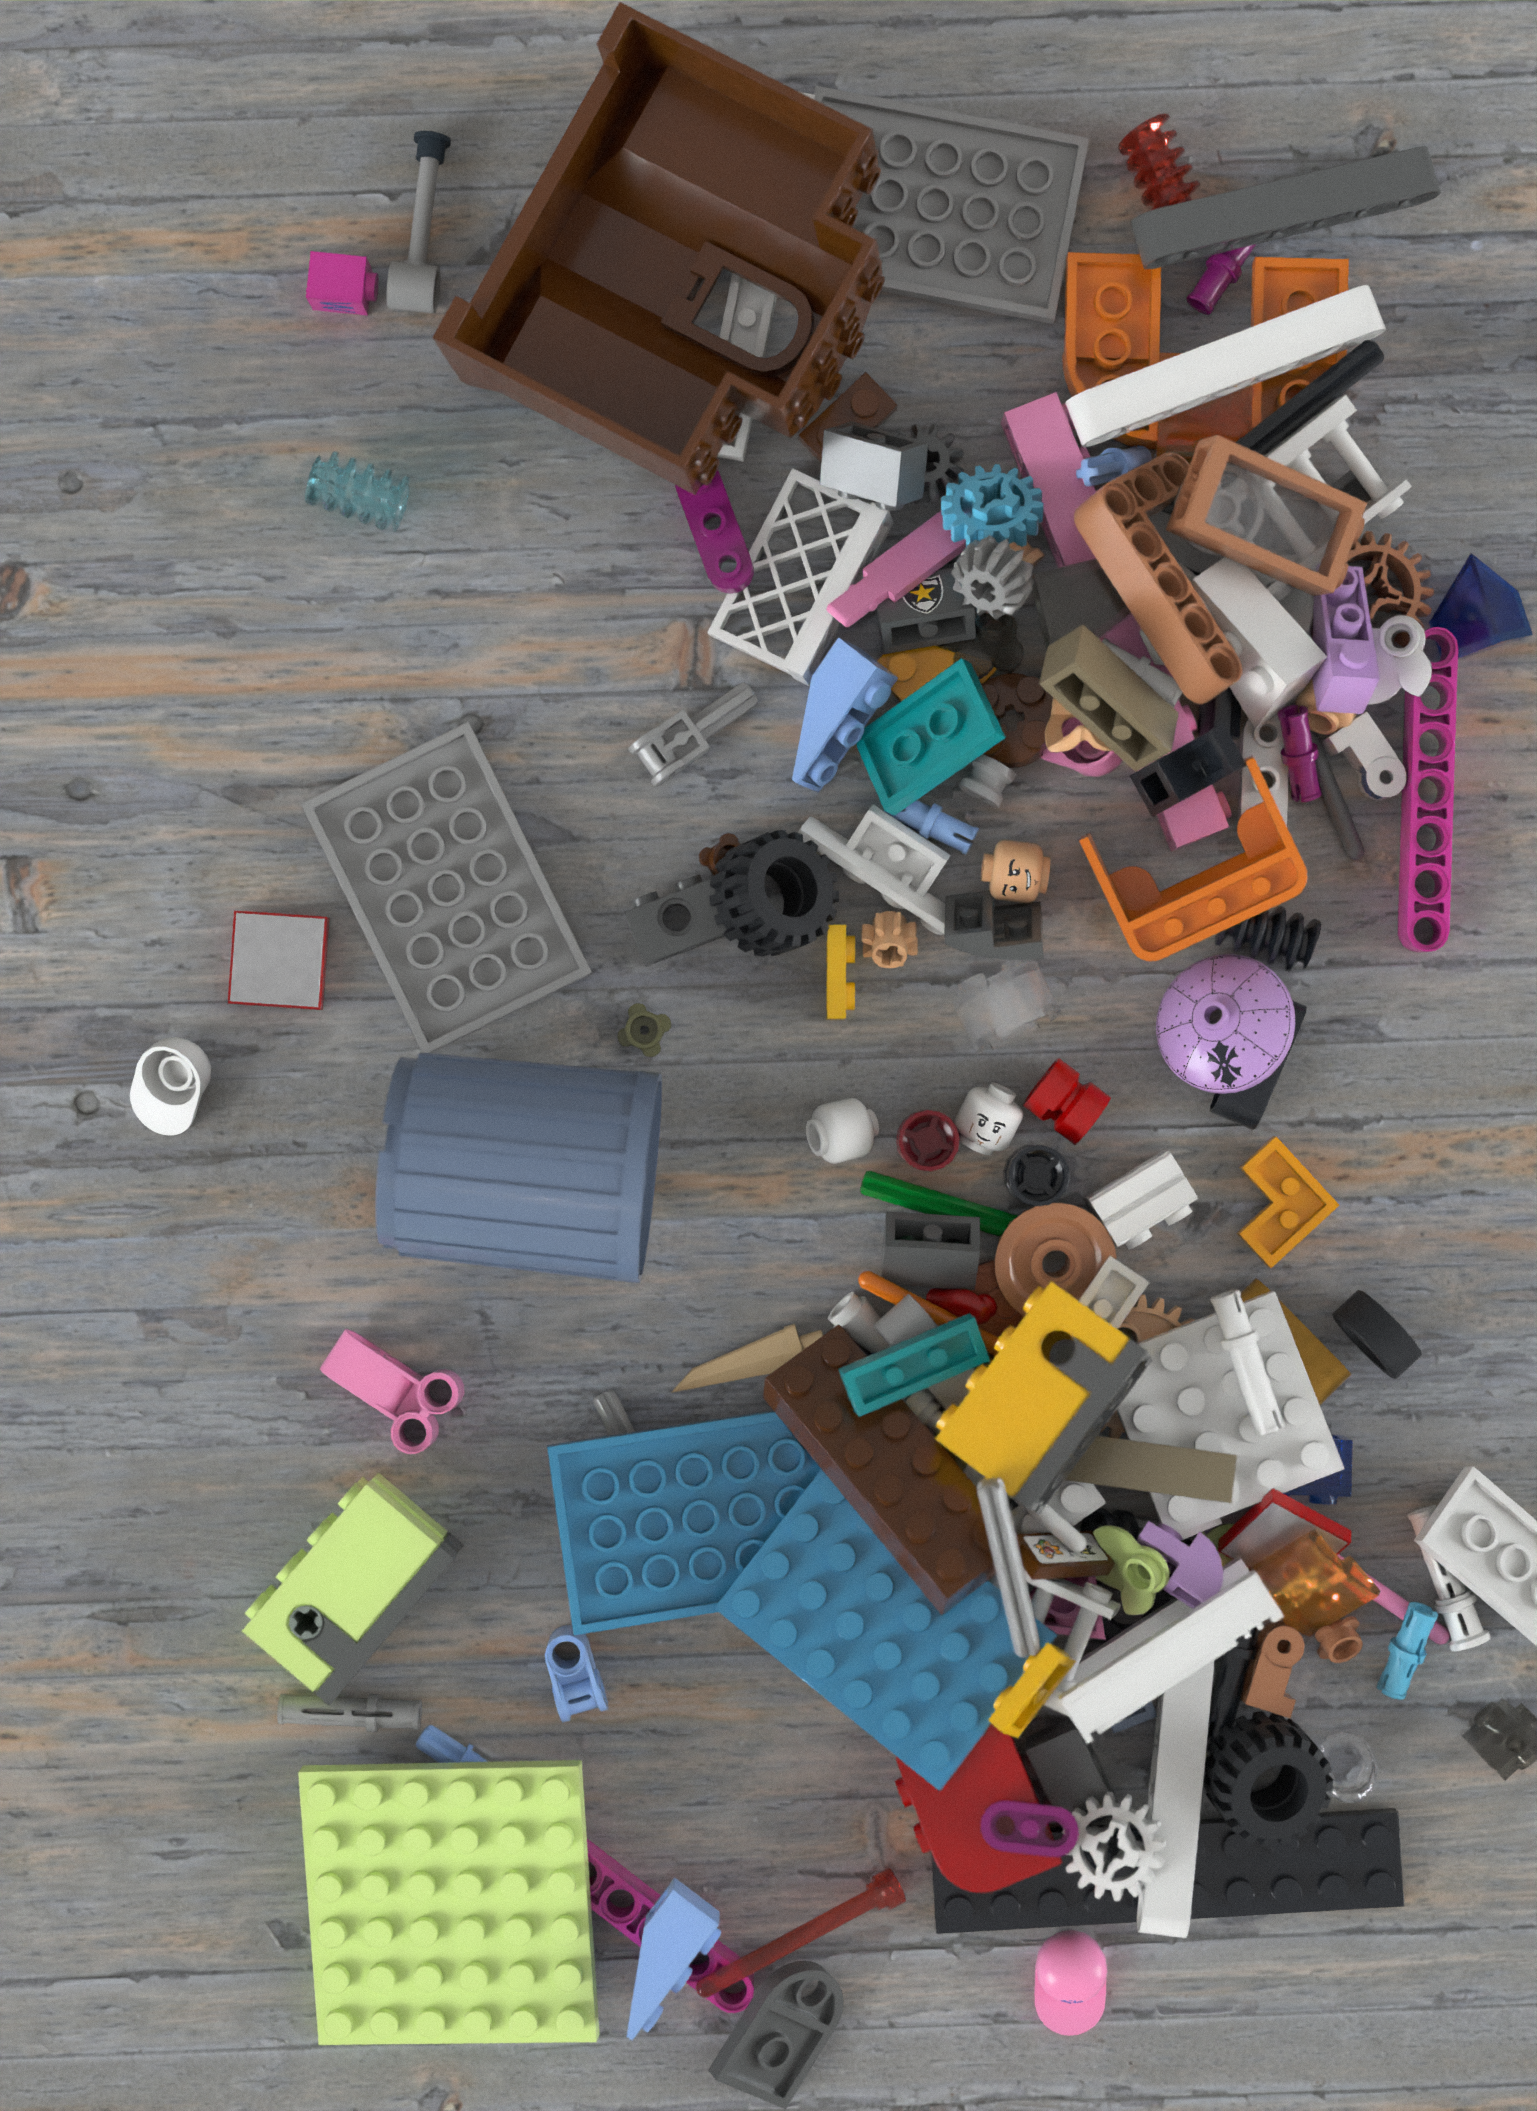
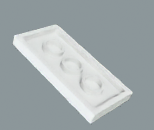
(1488, 1547)

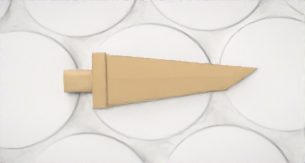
(751, 1360)

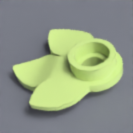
(1136, 1571)

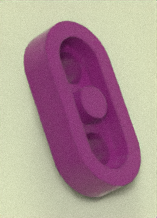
(1029, 1828)

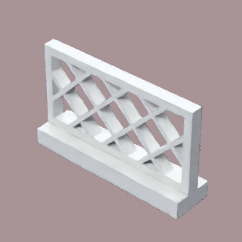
(819, 626)

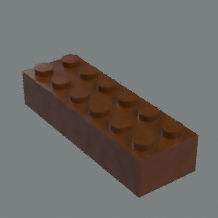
(887, 1472)

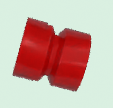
(1066, 1101)

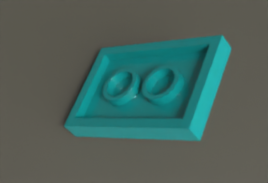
(929, 737)

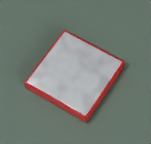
(278, 960)
(1276, 1524)

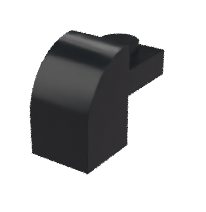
(1188, 770)

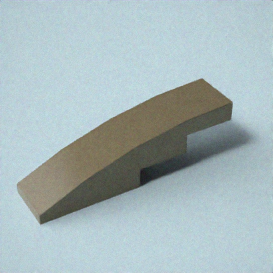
(1157, 1469)

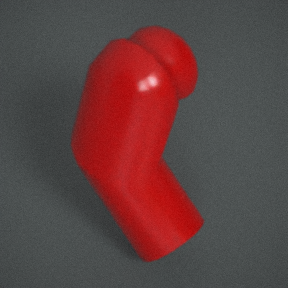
(963, 1302)

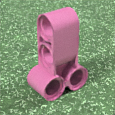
(390, 1387)

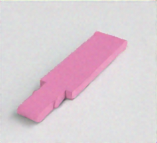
(898, 570)

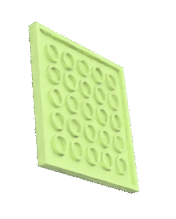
(449, 1902)

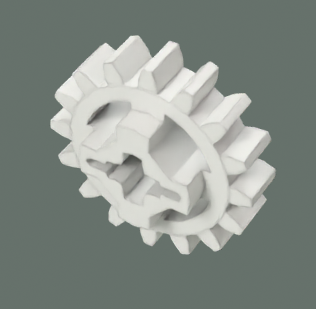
(1132, 1854)

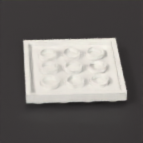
(1197, 1403)

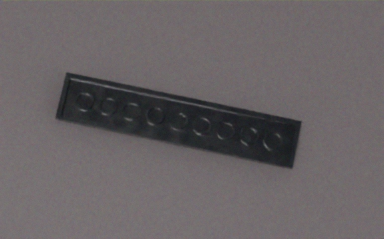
(1338, 1865)

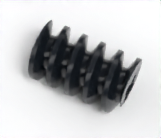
(1276, 936)

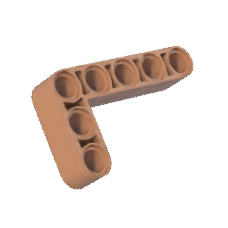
(1150, 579)

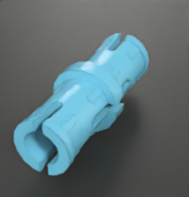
(1407, 1650)

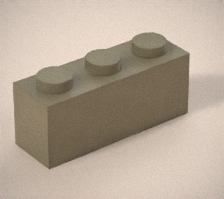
(1109, 698)

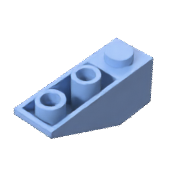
(839, 705)
(672, 1936)

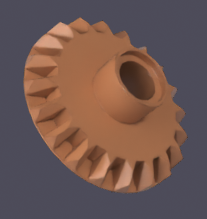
(1045, 1230)

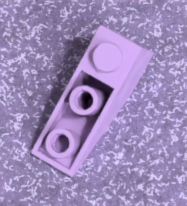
(1346, 638)

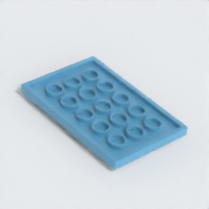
(670, 1514)
(870, 1640)

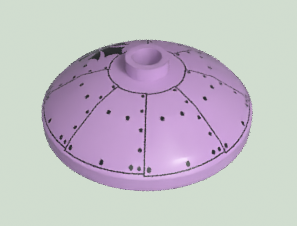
(1246, 1041)

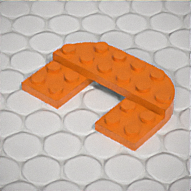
(1116, 322)

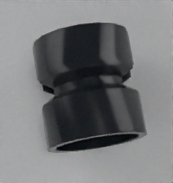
(1036, 1175)

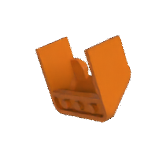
(1214, 899)

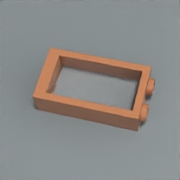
(1267, 516)

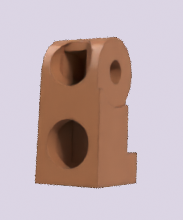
(1268, 1675)

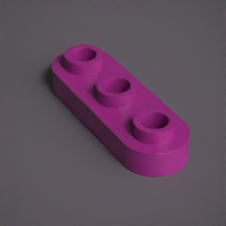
(717, 544)

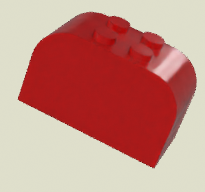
(953, 1816)

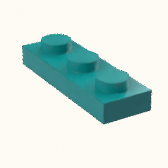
(914, 1364)

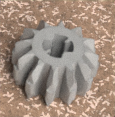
(993, 577)

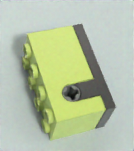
(358, 1580)

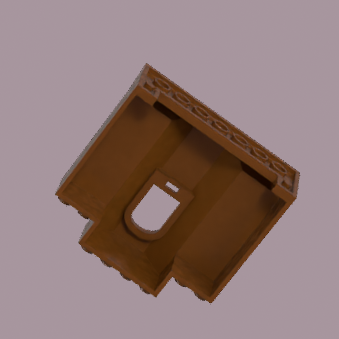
(655, 186)

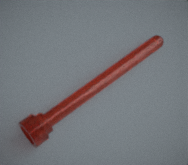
(880, 1893)

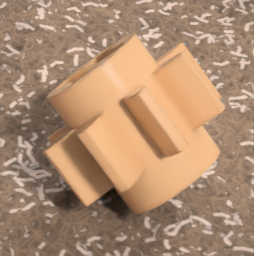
(889, 939)

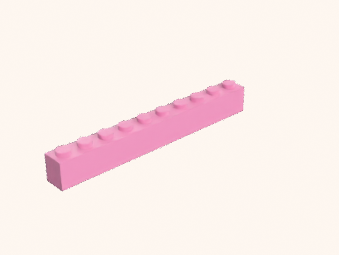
(1048, 452)

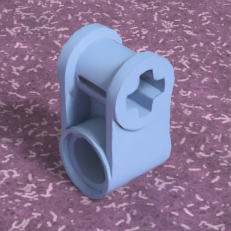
(575, 1682)

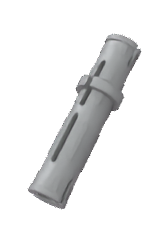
(405, 1713)

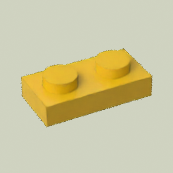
(839, 993)
(1020, 1703)

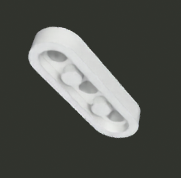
(1269, 761)

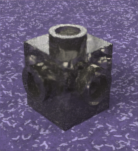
(1504, 1737)

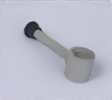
(414, 283)

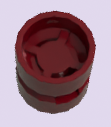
(927, 1140)

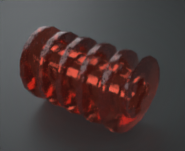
(1156, 164)

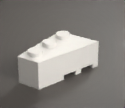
(1270, 644)

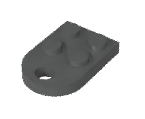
(780, 2033)

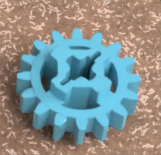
(992, 506)

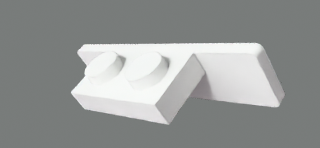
(889, 860)

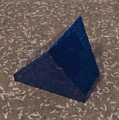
(1481, 610)

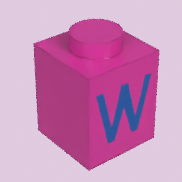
(341, 283)

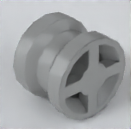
(987, 780)

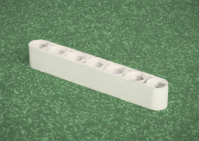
(1225, 363)
(1176, 1802)

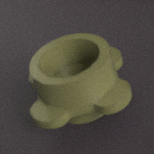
(641, 1017)

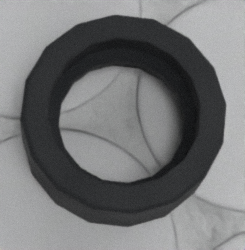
(1377, 1334)

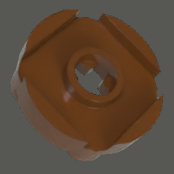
(1025, 697)

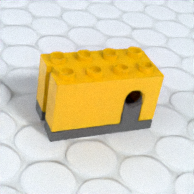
(1040, 1417)

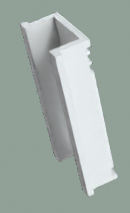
(1165, 1650)

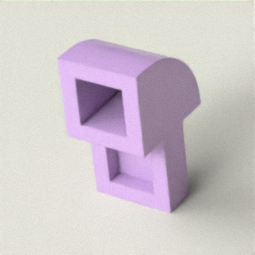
(1194, 1568)

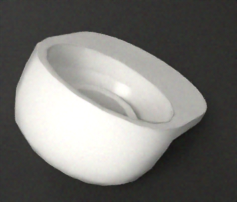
(170, 1085)

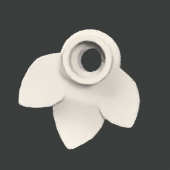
(1400, 666)

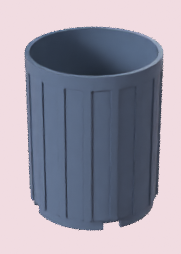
(520, 1165)

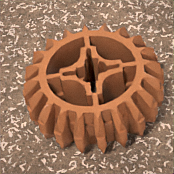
(1389, 598)

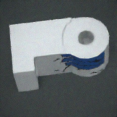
(1370, 755)

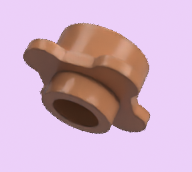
(1339, 1640)

